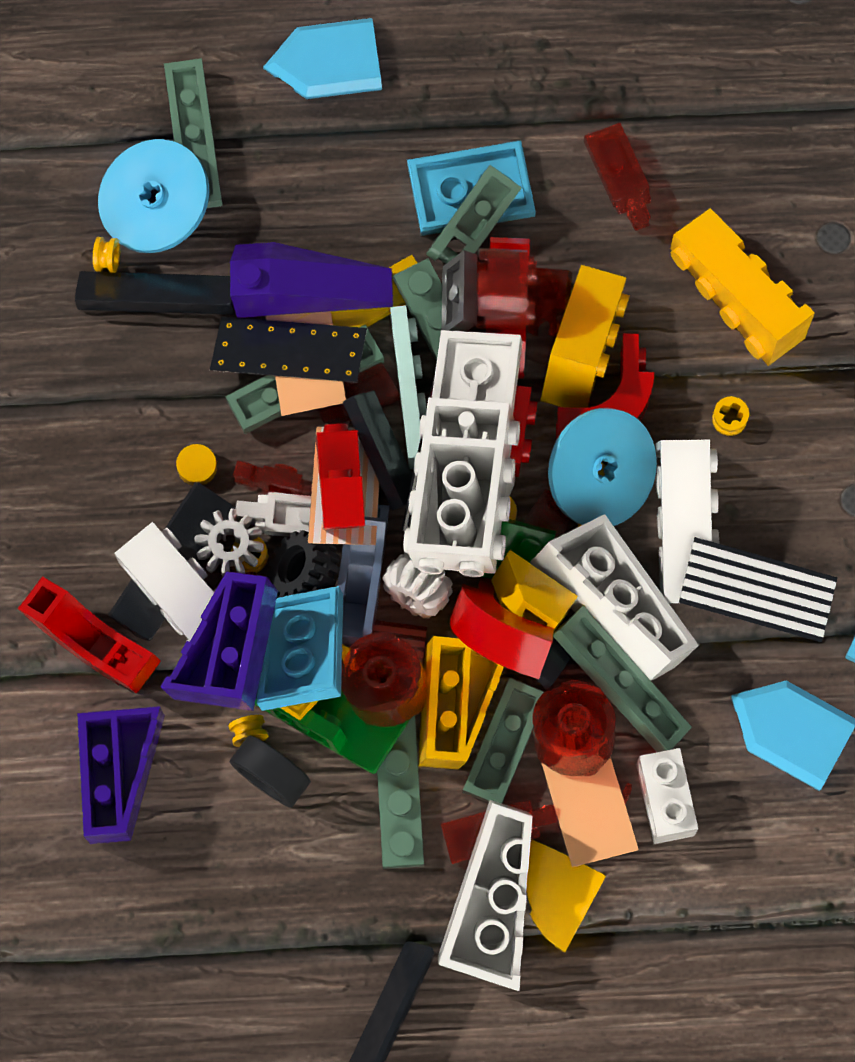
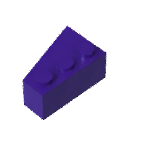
(229, 646)
(115, 768)

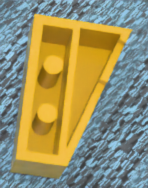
(583, 338)
(455, 701)

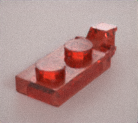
(620, 173)
(462, 832)

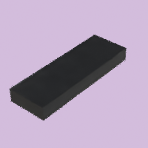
(380, 447)

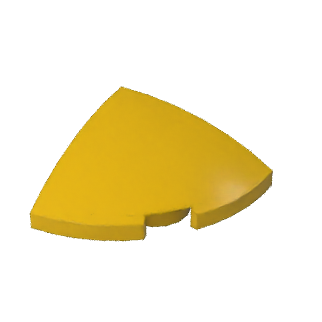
(559, 893)

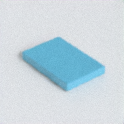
(446, 179)
(303, 650)

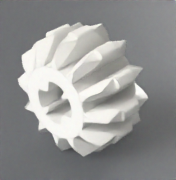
(242, 536)
(415, 590)

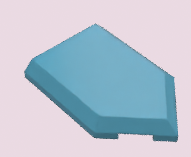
(329, 59)
(793, 730)

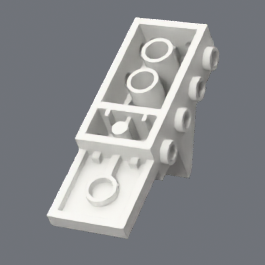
(466, 456)

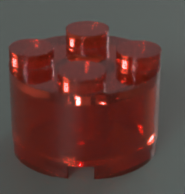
(504, 289)
(386, 702)
(571, 750)

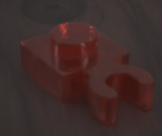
(550, 295)
(277, 479)

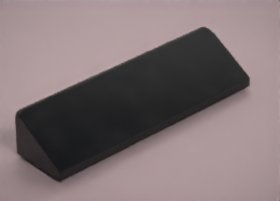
(154, 293)
(133, 607)
(394, 1003)

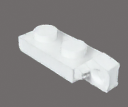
(277, 513)

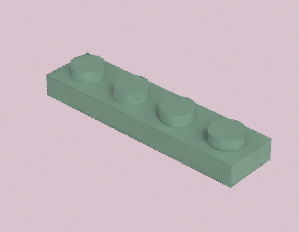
(192, 118)
(259, 401)
(621, 680)
(401, 803)

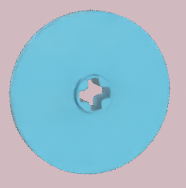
(179, 204)
(577, 458)

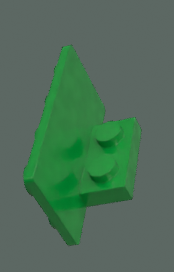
(343, 732)

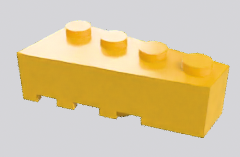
(741, 287)

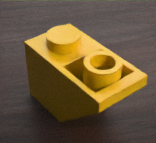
(531, 592)

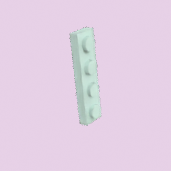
(408, 370)

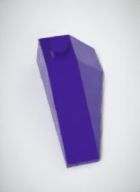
(295, 280)

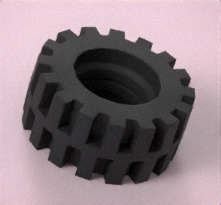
(302, 565)

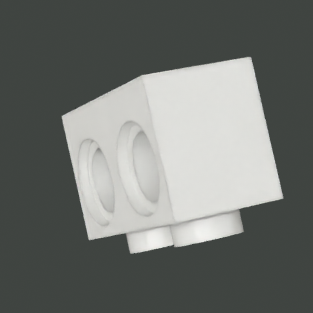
(666, 796)

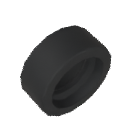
(270, 771)

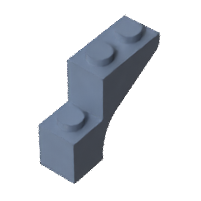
(361, 579)

